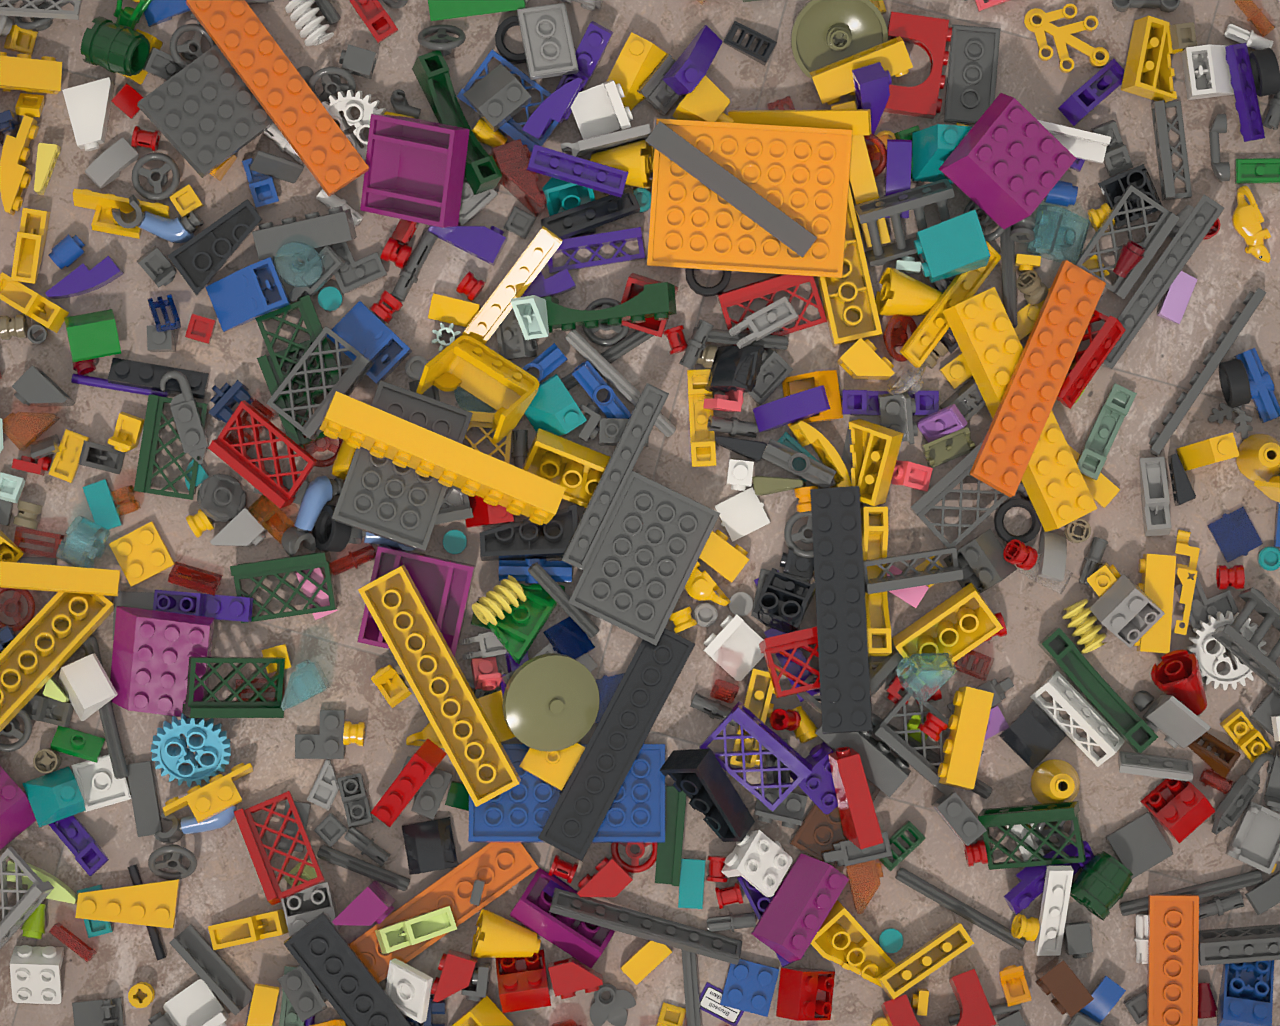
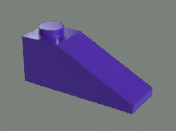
(693, 62)
(872, 90)
(1092, 92)
(475, 240)

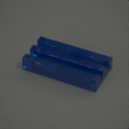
(160, 303)

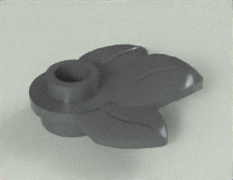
(613, 1008)

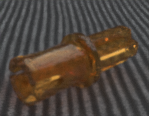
(1255, 15)

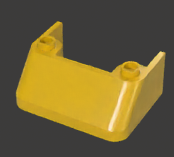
(485, 376)

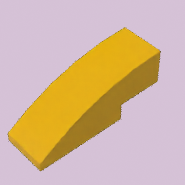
(30, 245)
(31, 303)
(248, 929)

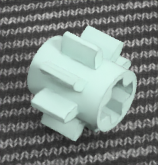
(440, 334)

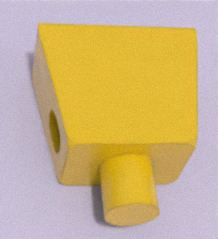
(704, 104)

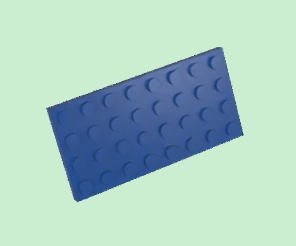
(524, 809)

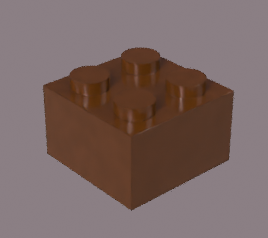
(1064, 986)

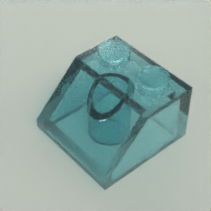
(1058, 234)
(925, 674)
(304, 684)

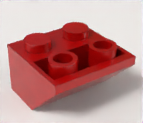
(1178, 807)
(606, 881)
(456, 974)
(572, 976)
(523, 982)
(805, 994)

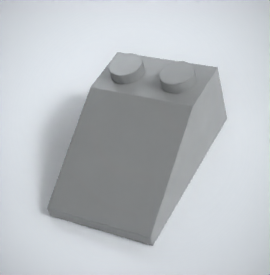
(1175, 721)

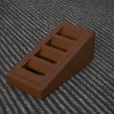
(1216, 763)

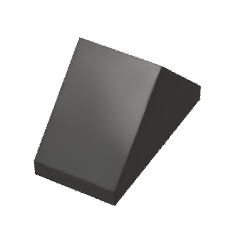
(101, 457)

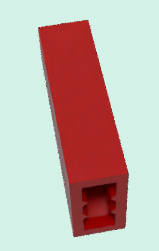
(854, 799)

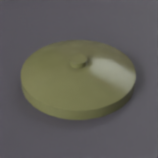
(835, 30)
(551, 702)

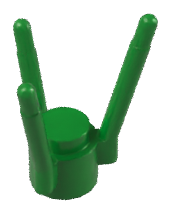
(129, 15)

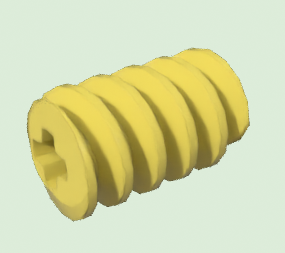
(499, 600)
(1084, 626)

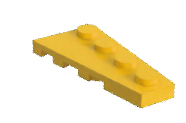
(136, 904)

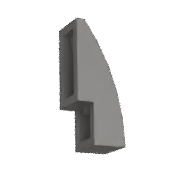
(1154, 496)

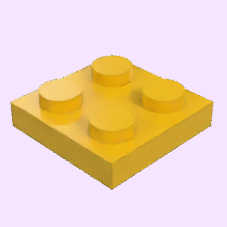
(142, 554)

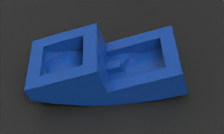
(162, 10)
(261, 186)
(1105, 998)

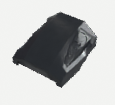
(1116, 185)
(735, 369)
(783, 602)
(1032, 735)
(430, 846)

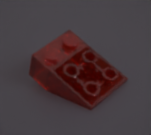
(520, 182)

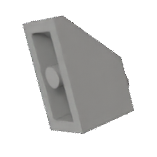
(240, 531)

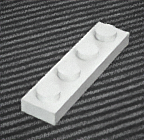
(1053, 910)

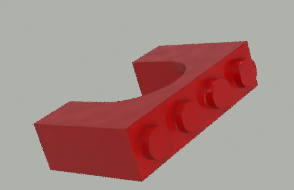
(931, 36)
(970, 998)

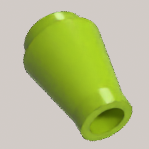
(35, 924)

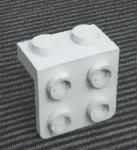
(601, 110)
(735, 647)
(758, 862)
(36, 974)
(196, 1007)

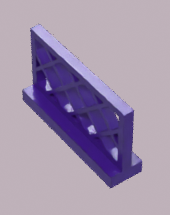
(774, 745)

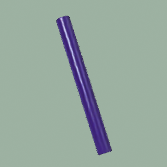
(103, 383)

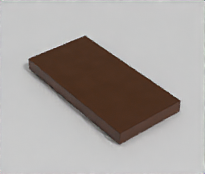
(823, 830)

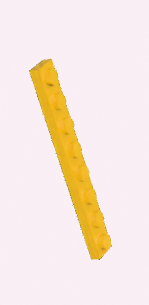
(958, 371)

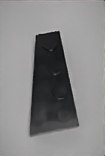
(210, 249)
(529, 539)
(710, 792)

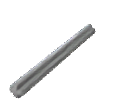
(614, 377)

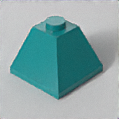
(565, 195)
(554, 408)
(54, 796)

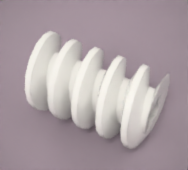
(308, 22)

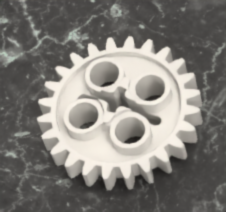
(344, 104)
(1210, 659)

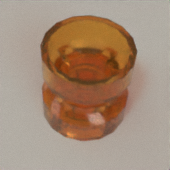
(122, 495)

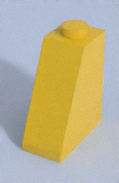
(1208, 451)

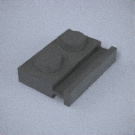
(656, 90)

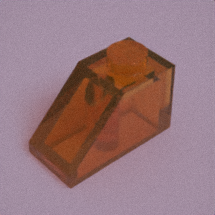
(27, 427)
(271, 517)
(864, 882)

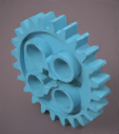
(171, 758)

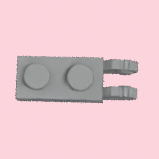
(765, 321)
(489, 646)

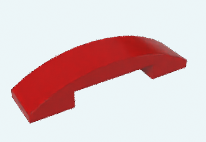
(375, 18)

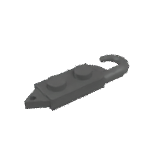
(187, 417)
(1240, 794)

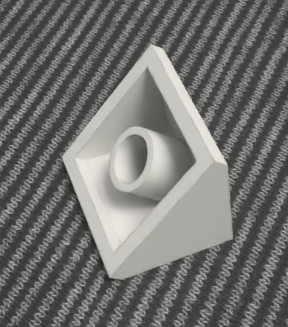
(86, 685)

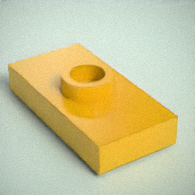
(67, 459)

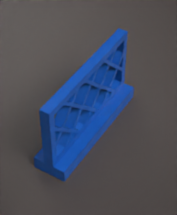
(511, 127)

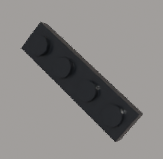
(592, 214)
(149, 376)

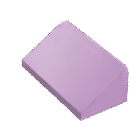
(1177, 298)

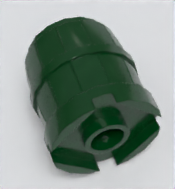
(115, 47)
(1101, 884)

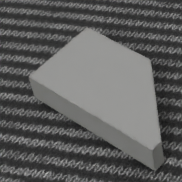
(325, 787)

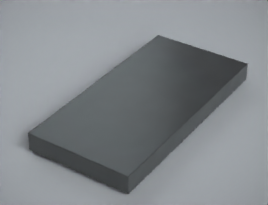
(971, 72)

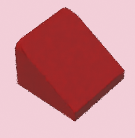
(127, 100)
(405, 231)

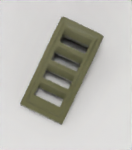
(771, 485)

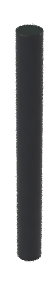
(152, 931)

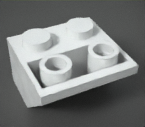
(1206, 72)

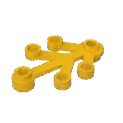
(1063, 36)

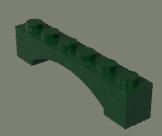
(436, 84)
(654, 301)
(1097, 690)

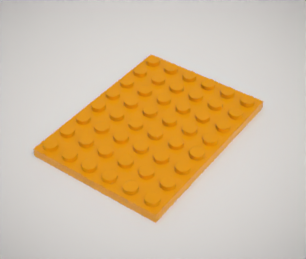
(789, 166)

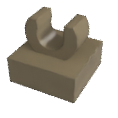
(1183, 35)

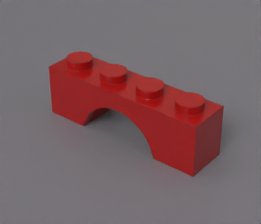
(408, 782)

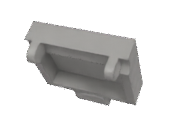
(1257, 838)

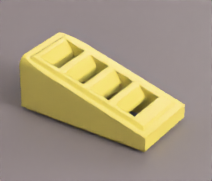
(46, 159)

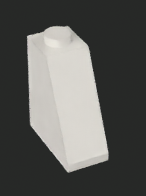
(90, 111)

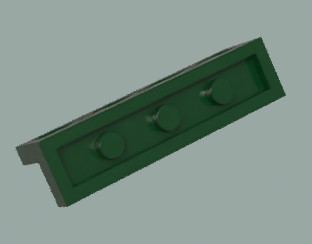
(670, 853)

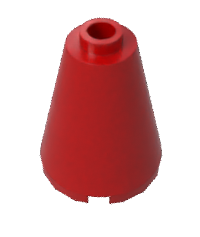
(1181, 678)

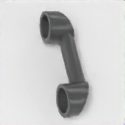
(1164, 5)
(1220, 169)

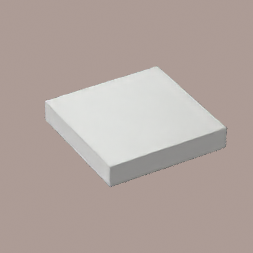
(99, 785)
(409, 989)

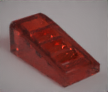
(264, 410)
(972, 672)
(724, 691)

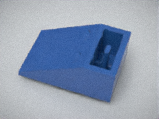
(247, 294)
(373, 340)
(1246, 994)

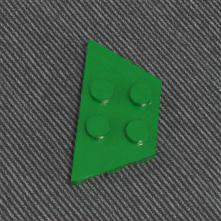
(524, 623)

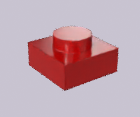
(200, 329)

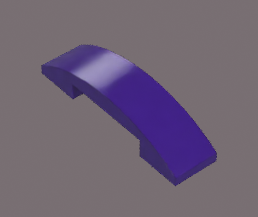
(866, 402)
(80, 843)

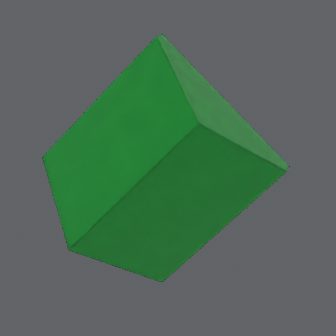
(92, 335)

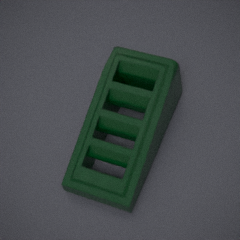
(905, 852)

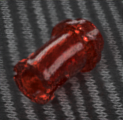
(1215, 781)

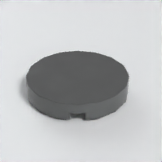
(221, 497)

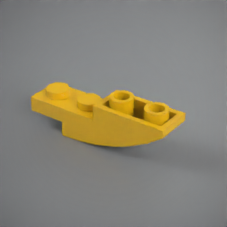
(12, 174)

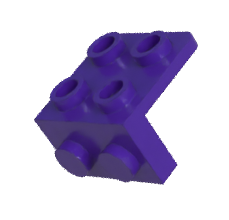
(819, 784)

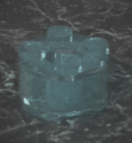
(83, 543)

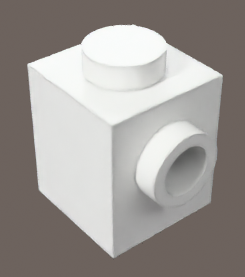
(739, 474)

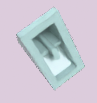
(531, 316)

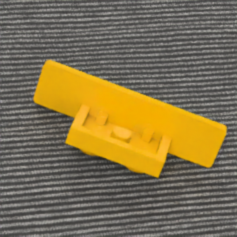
(103, 217)
(213, 797)

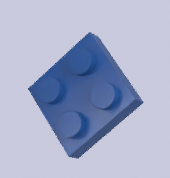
(750, 987)

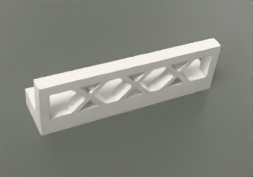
(1080, 143)
(1081, 716)

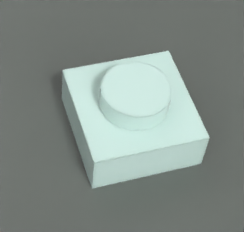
(908, 265)
(11, 487)

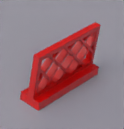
(772, 286)
(1091, 359)
(249, 469)
(787, 642)
(258, 852)

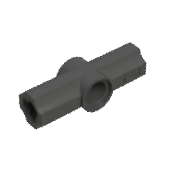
(784, 456)

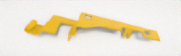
(1188, 585)

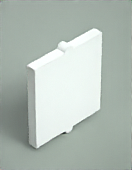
(742, 514)

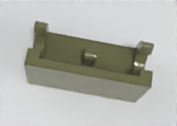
(948, 447)

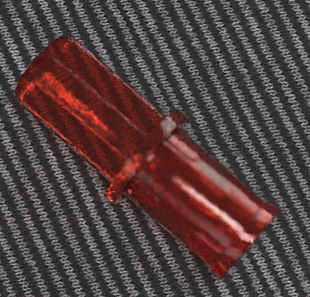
(353, 560)

